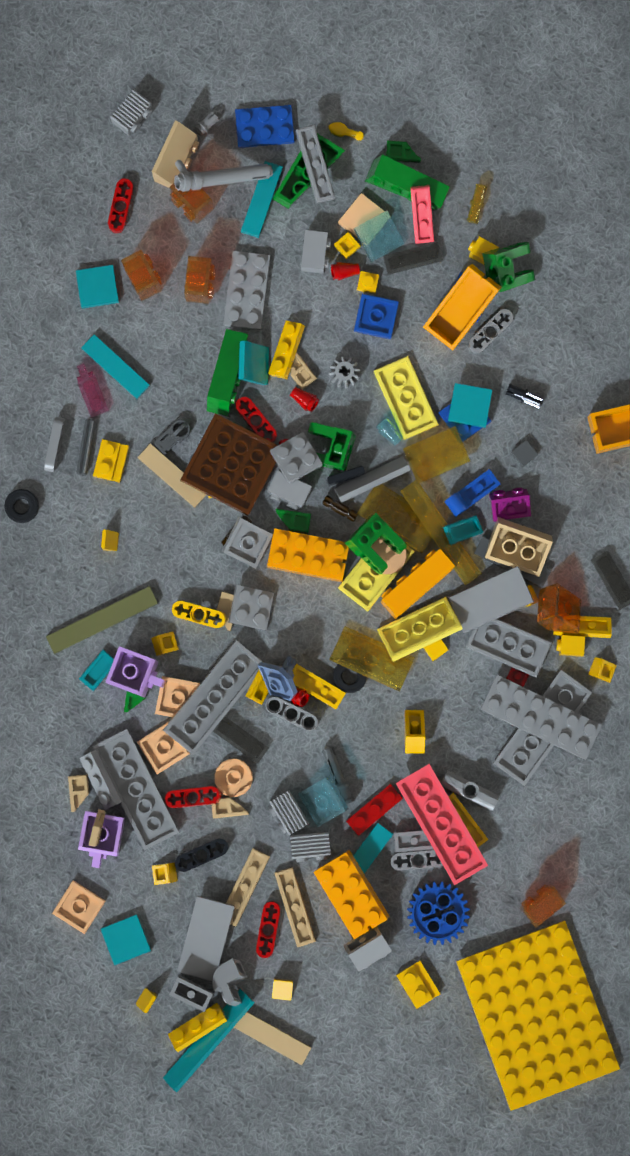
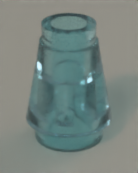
(389, 431)

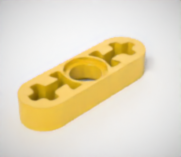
(187, 605)

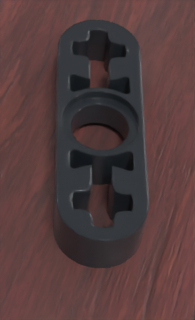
(186, 855)

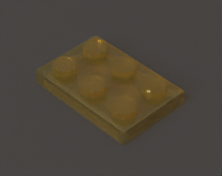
(436, 455)

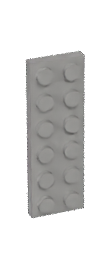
(213, 697)
(541, 717)
(525, 751)
(136, 790)

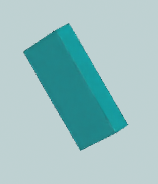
(463, 530)
(97, 670)

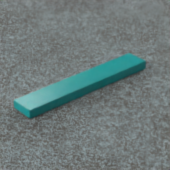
(203, 1047)

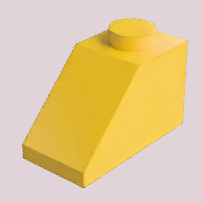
(414, 731)

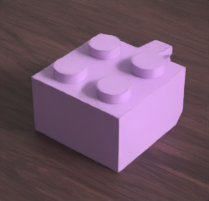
(133, 672)
(109, 840)

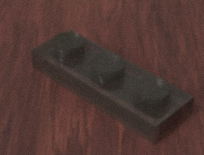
(412, 258)
(612, 579)
(240, 739)

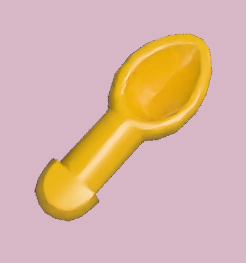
(340, 130)

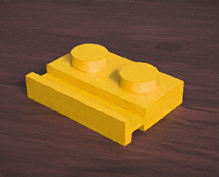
(111, 461)
(418, 984)

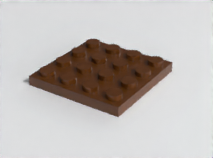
(230, 464)

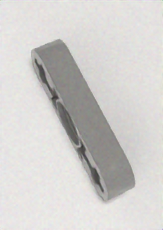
(490, 323)
(54, 444)
(413, 853)

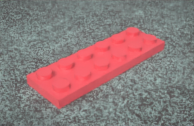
(441, 824)

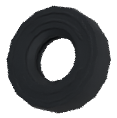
(21, 517)
(347, 687)

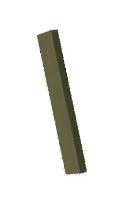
(101, 620)

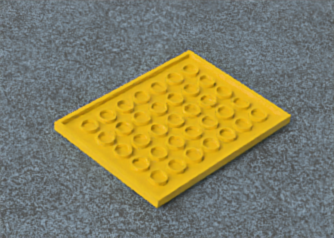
(537, 1015)

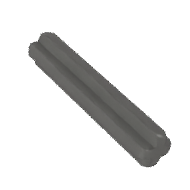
(86, 446)

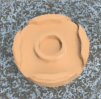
(393, 560)
(239, 780)

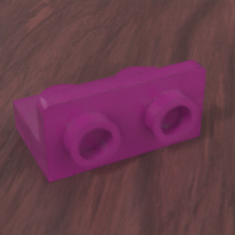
(510, 504)

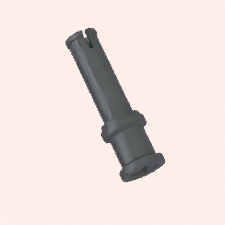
(337, 775)

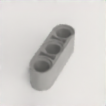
(301, 714)

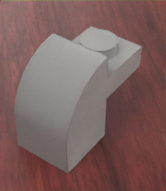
(226, 978)

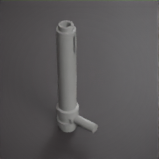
(196, 180)

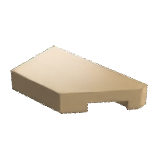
(301, 373)
(225, 606)
(78, 790)
(227, 808)
(97, 828)

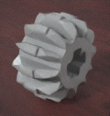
(339, 376)

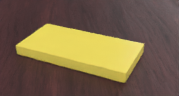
(406, 398)
(366, 585)
(419, 629)

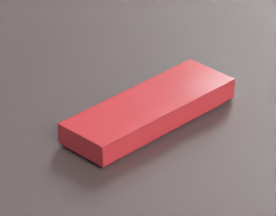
(422, 214)

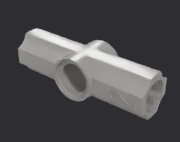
(481, 796)

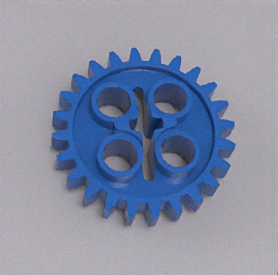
(431, 896)

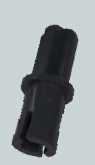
(524, 396)

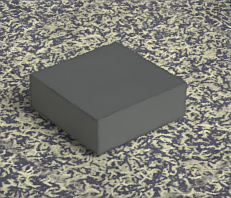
(524, 453)

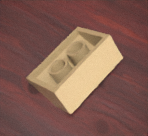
(178, 146)
(518, 546)

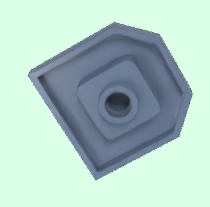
(279, 678)

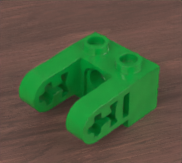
(500, 266)
(340, 447)
(363, 538)

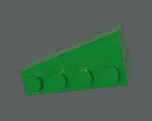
(399, 178)
(297, 179)
(226, 374)

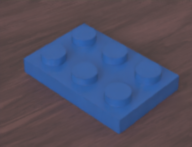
(264, 126)

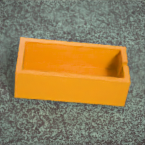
(462, 307)
(610, 428)
(307, 555)
(417, 584)
(351, 894)

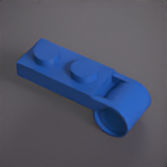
(472, 493)

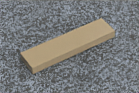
(170, 474)
(246, 883)
(295, 907)
(273, 1038)

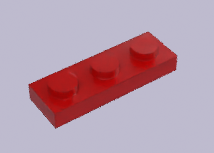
(374, 809)

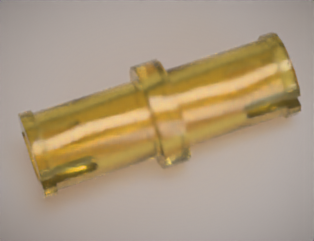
(476, 203)

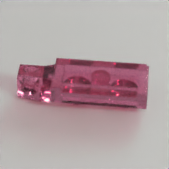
(91, 392)

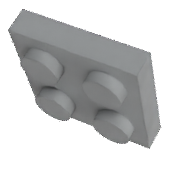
(296, 457)
(247, 542)
(251, 607)

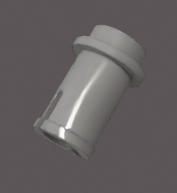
(203, 126)

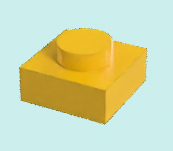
(347, 245)
(368, 282)

